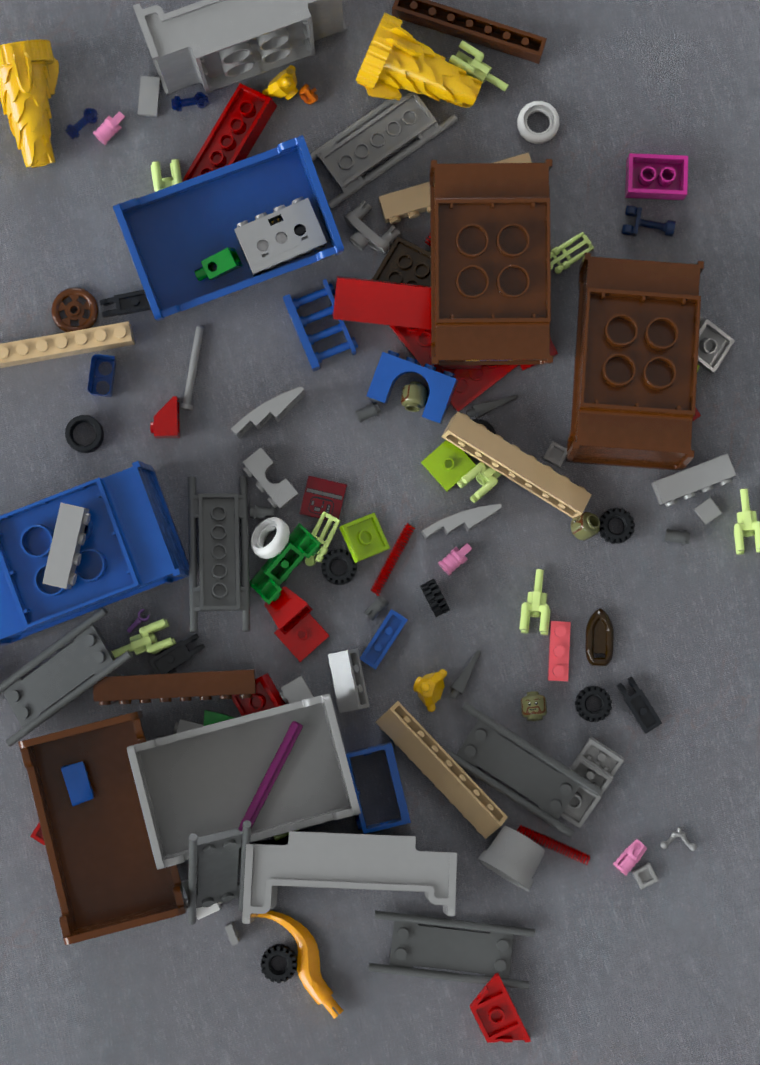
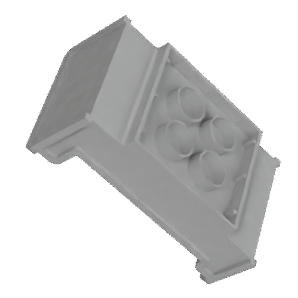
(233, 38)
(210, 775)
(346, 863)

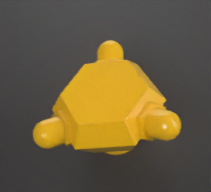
(283, 84)
(430, 688)

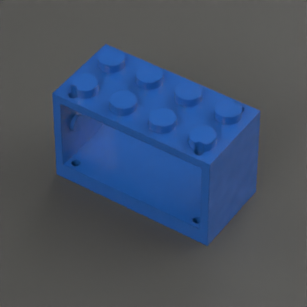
(405, 818)

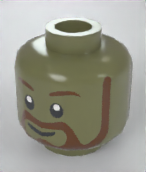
(414, 396)
(585, 526)
(533, 706)

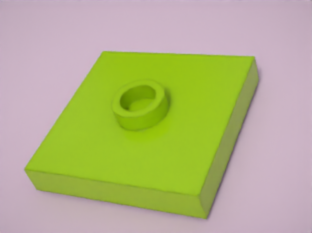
(448, 464)
(364, 537)

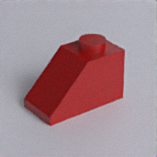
(167, 421)

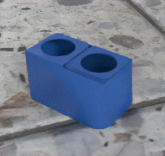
(96, 360)
(77, 783)

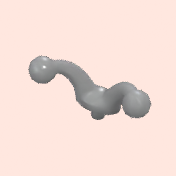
(692, 846)

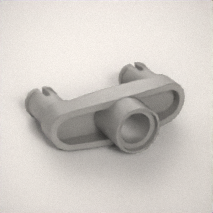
(364, 235)

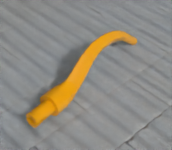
(307, 961)

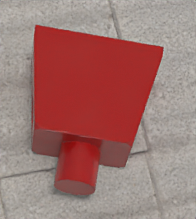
(288, 610)

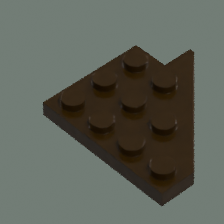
(405, 264)

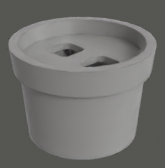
(513, 857)

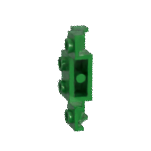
(279, 568)

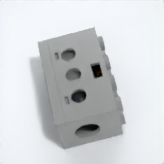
(273, 242)

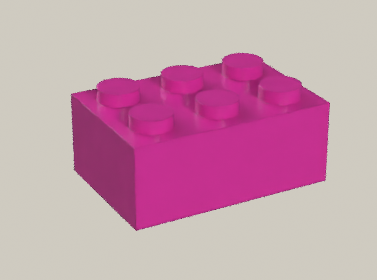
(656, 176)

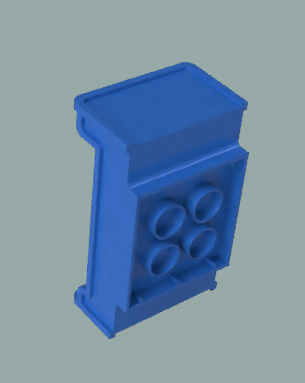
(197, 218)
(125, 551)

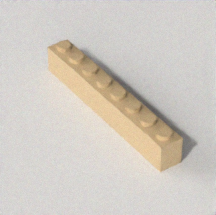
(416, 199)
(66, 344)
(516, 465)
(441, 770)

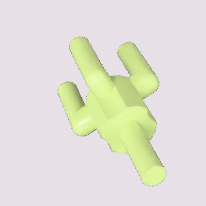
(475, 66)
(160, 183)
(484, 475)
(746, 525)
(536, 607)
(146, 640)

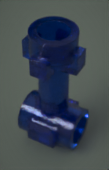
(199, 100)
(90, 116)

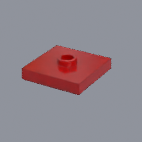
(303, 637)

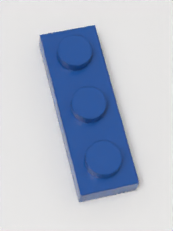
(383, 639)

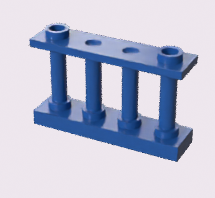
(301, 322)

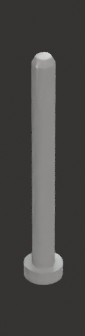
(186, 405)

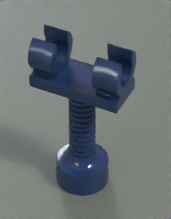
(633, 211)

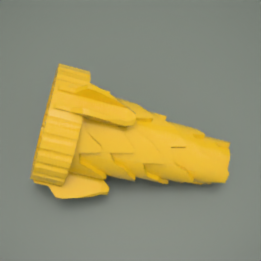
(402, 62)
(26, 84)

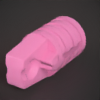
(109, 128)
(455, 559)
(630, 857)

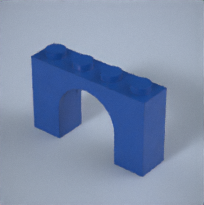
(392, 367)

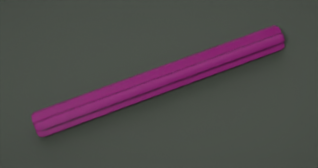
(272, 773)

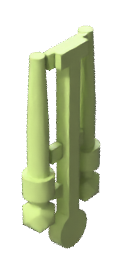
(566, 264)
(324, 549)

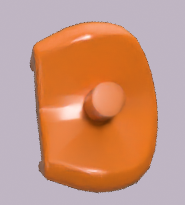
(308, 95)

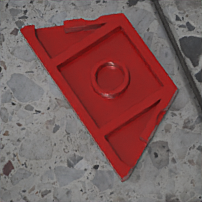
(497, 1014)

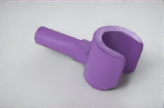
(138, 621)

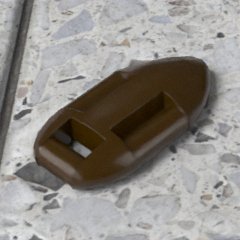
(599, 638)

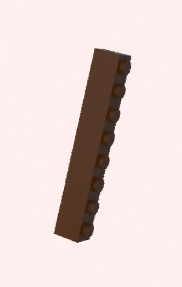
(471, 28)
(174, 686)

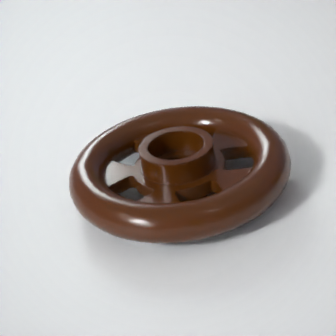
(74, 294)

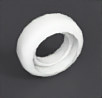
(527, 133)
(279, 542)

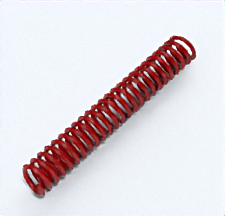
(384, 572)
(524, 829)

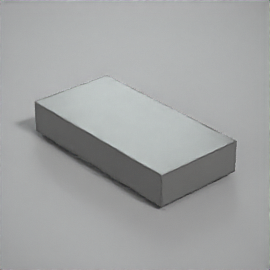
(149, 96)

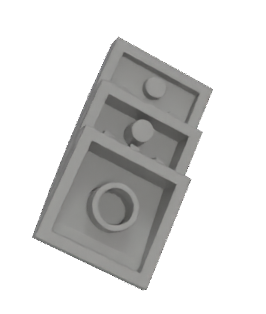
(712, 345)
(275, 408)
(468, 518)
(597, 765)

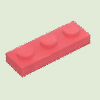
(559, 651)

